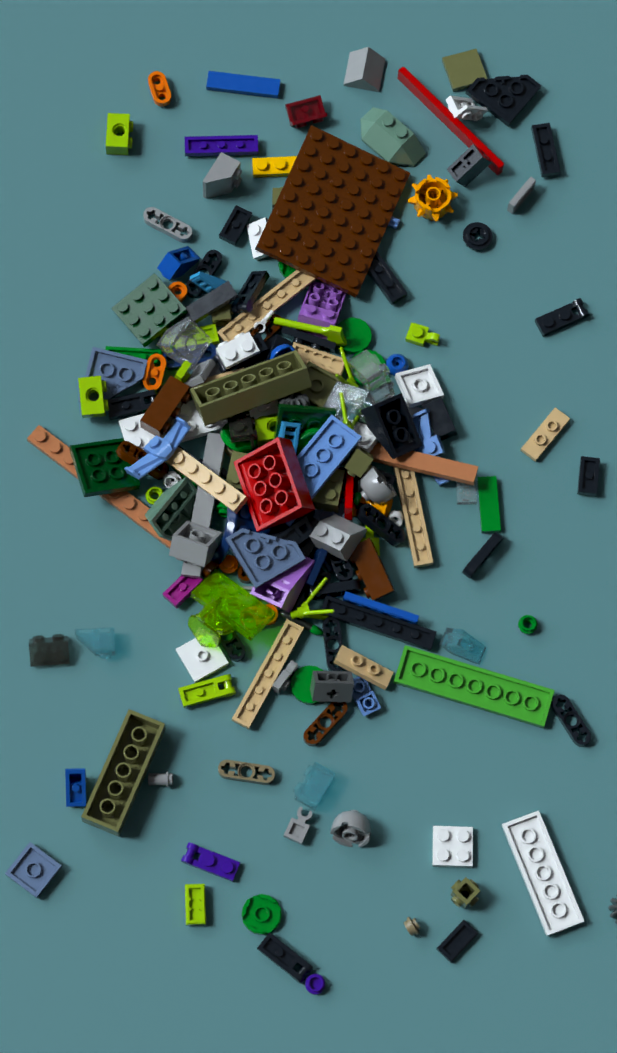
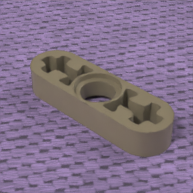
(261, 769)

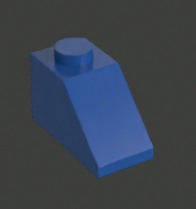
(177, 262)

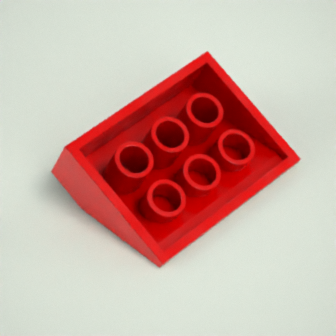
(273, 484)

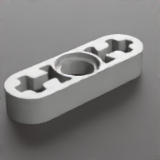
(165, 217)

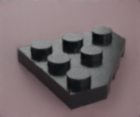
(504, 95)

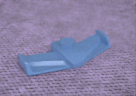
(431, 444)
(159, 449)

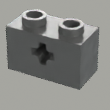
(332, 686)

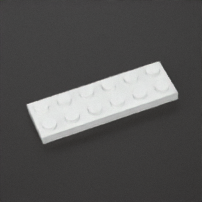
(542, 873)

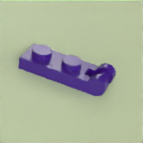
(211, 862)

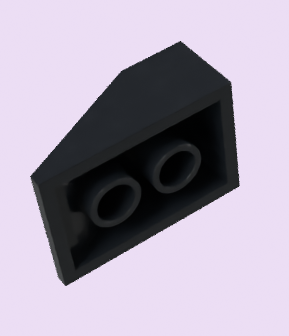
(392, 425)

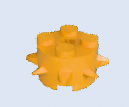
(424, 194)

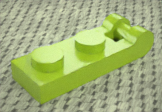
(206, 691)

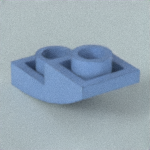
(364, 697)

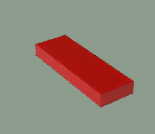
(348, 497)

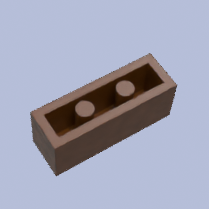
(165, 407)
(371, 570)

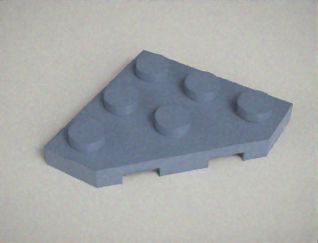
(116, 369)
(263, 555)

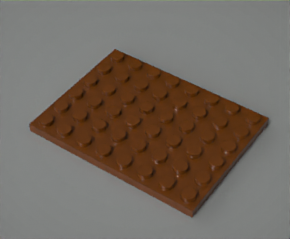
(332, 211)

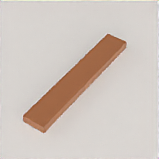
(428, 465)

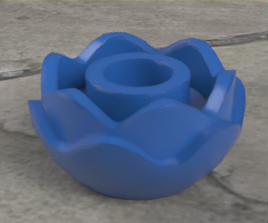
(397, 358)

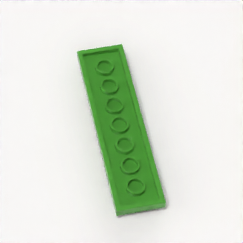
(474, 686)

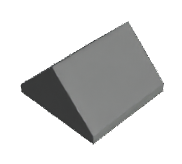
(364, 69)

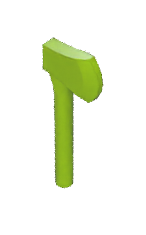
(333, 333)

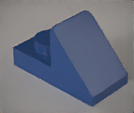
(75, 787)

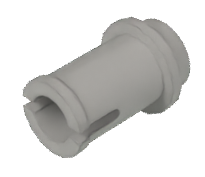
(160, 779)

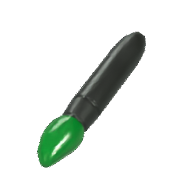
(357, 495)
(312, 628)

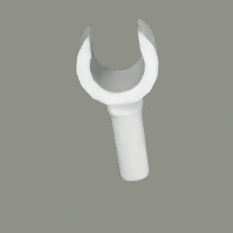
(264, 321)

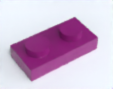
(181, 590)

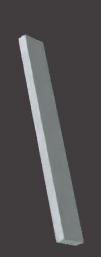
(204, 502)

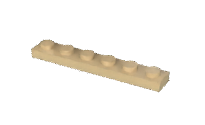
(270, 301)
(207, 480)
(413, 517)
(267, 674)

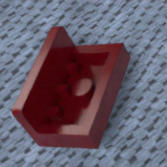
(305, 110)

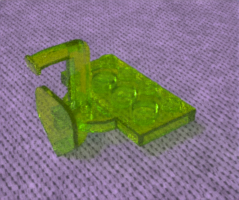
(225, 610)

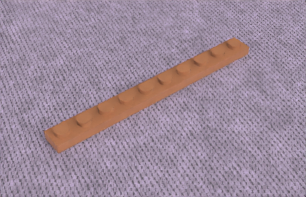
(121, 501)

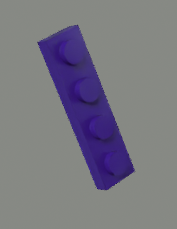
(226, 144)

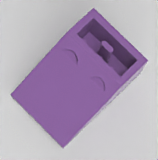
(321, 306)
(286, 587)

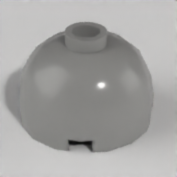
(376, 487)
(351, 828)

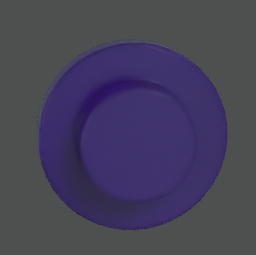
(315, 984)

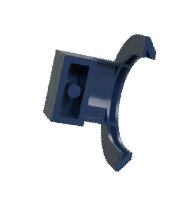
(234, 523)

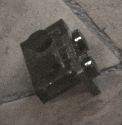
(242, 427)
(49, 650)

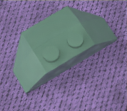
(390, 138)
(172, 508)

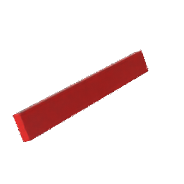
(447, 117)

